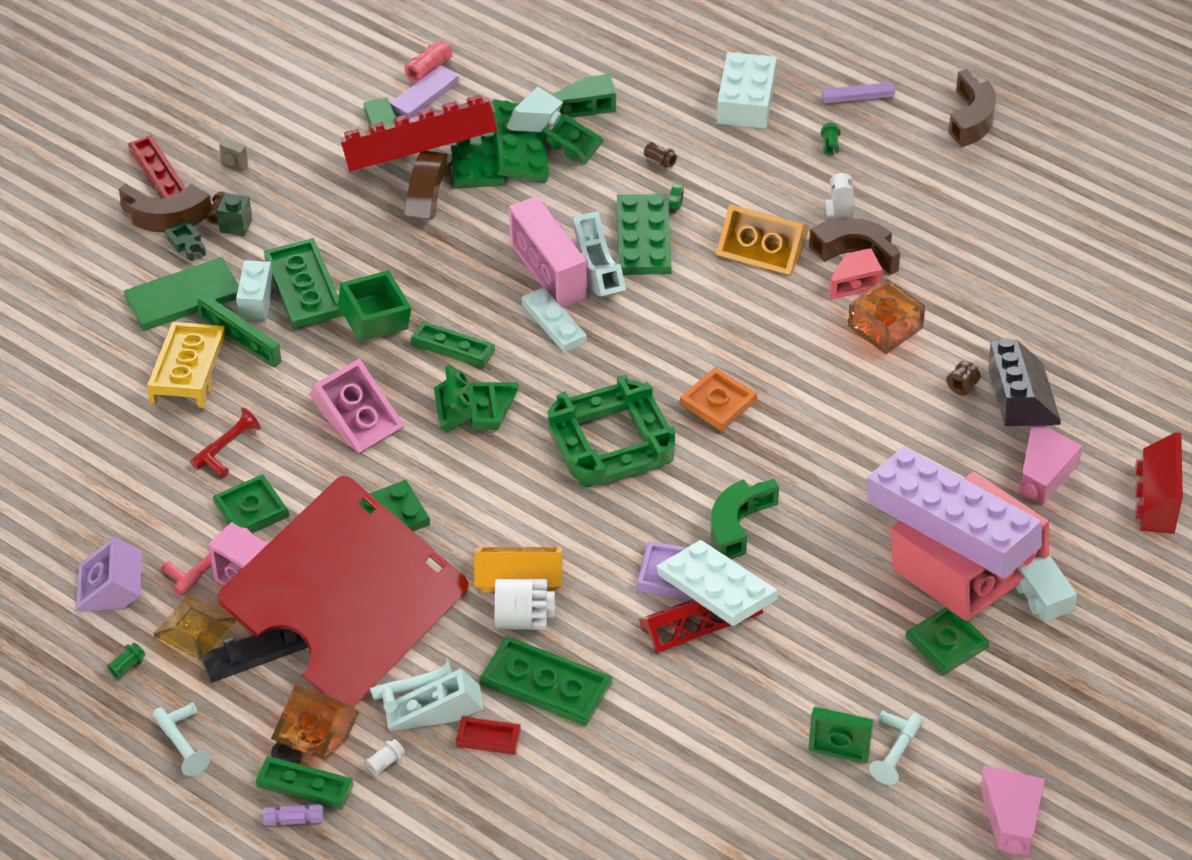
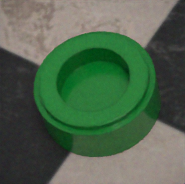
(676, 196)

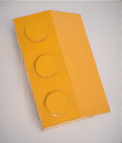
(762, 239)
(517, 563)

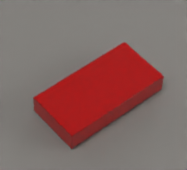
(488, 735)

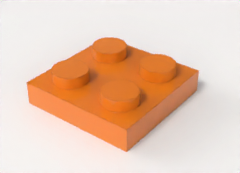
(718, 399)

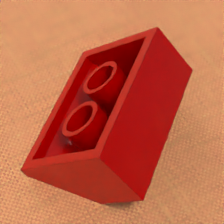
(1160, 485)

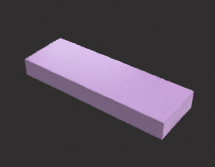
(425, 92)

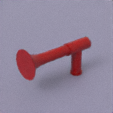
(206, 456)

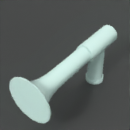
(393, 688)
(194, 762)
(885, 770)

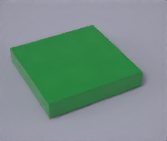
(251, 504)
(947, 640)
(840, 734)

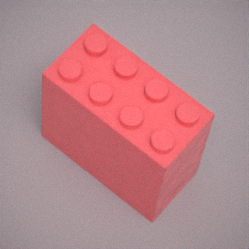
(949, 576)

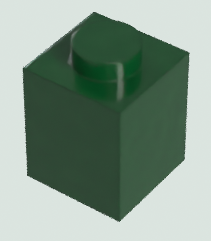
(234, 214)

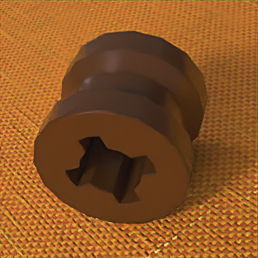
(963, 377)

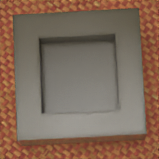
(233, 154)

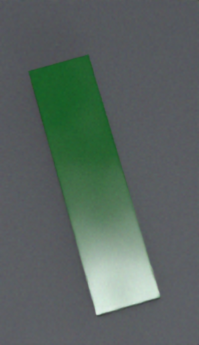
(239, 330)

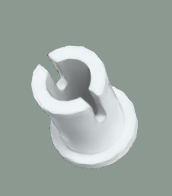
(385, 757)

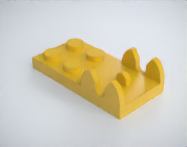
(186, 362)

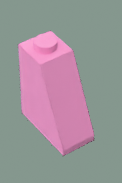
(1047, 462)
(1012, 807)

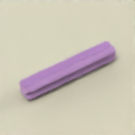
(859, 92)

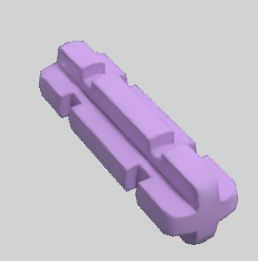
(293, 815)

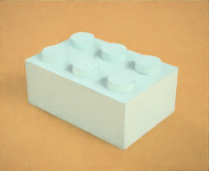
(746, 90)

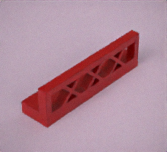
(681, 612)

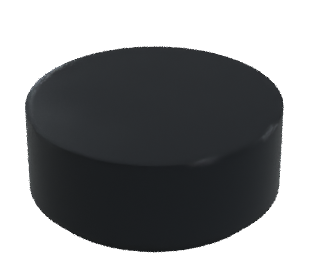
(286, 753)

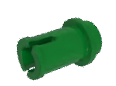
(830, 134)
(126, 660)

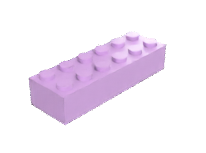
(954, 512)

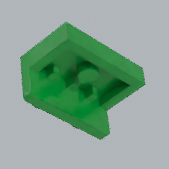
(573, 138)
(453, 399)

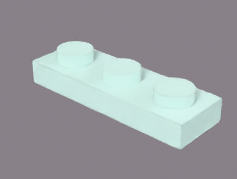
(554, 319)

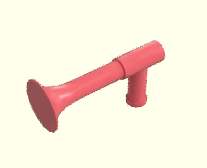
(187, 580)

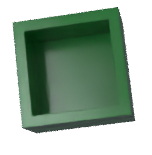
(374, 305)

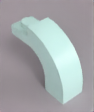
(603, 273)

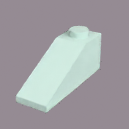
(437, 703)

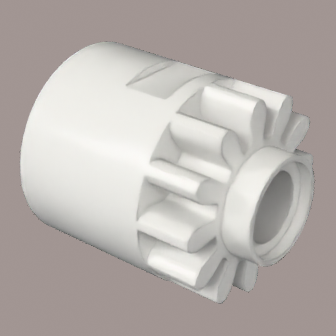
(523, 604)

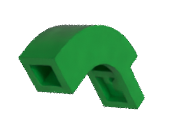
(731, 507)

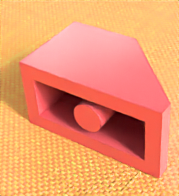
(855, 274)

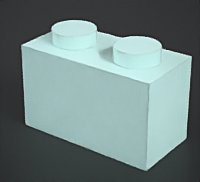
(255, 291)
(1046, 589)

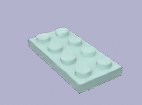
(717, 582)

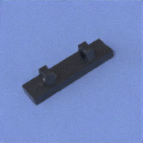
(250, 652)

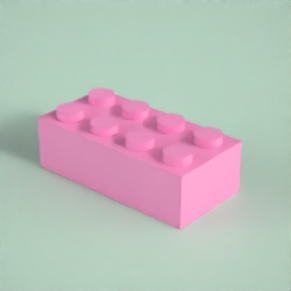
(548, 251)

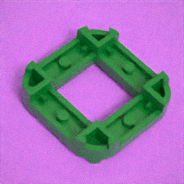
(597, 469)

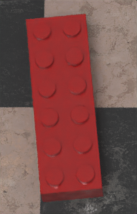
(418, 133)

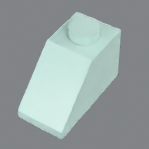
(535, 112)

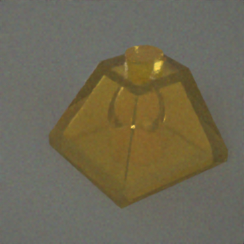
(194, 626)

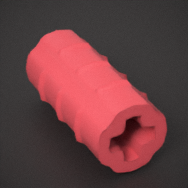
(428, 61)

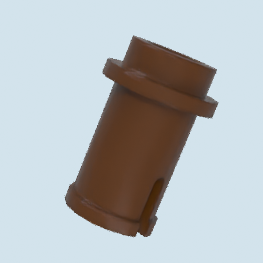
(664, 156)
(212, 216)

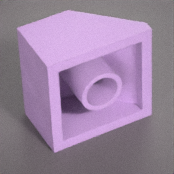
(109, 577)

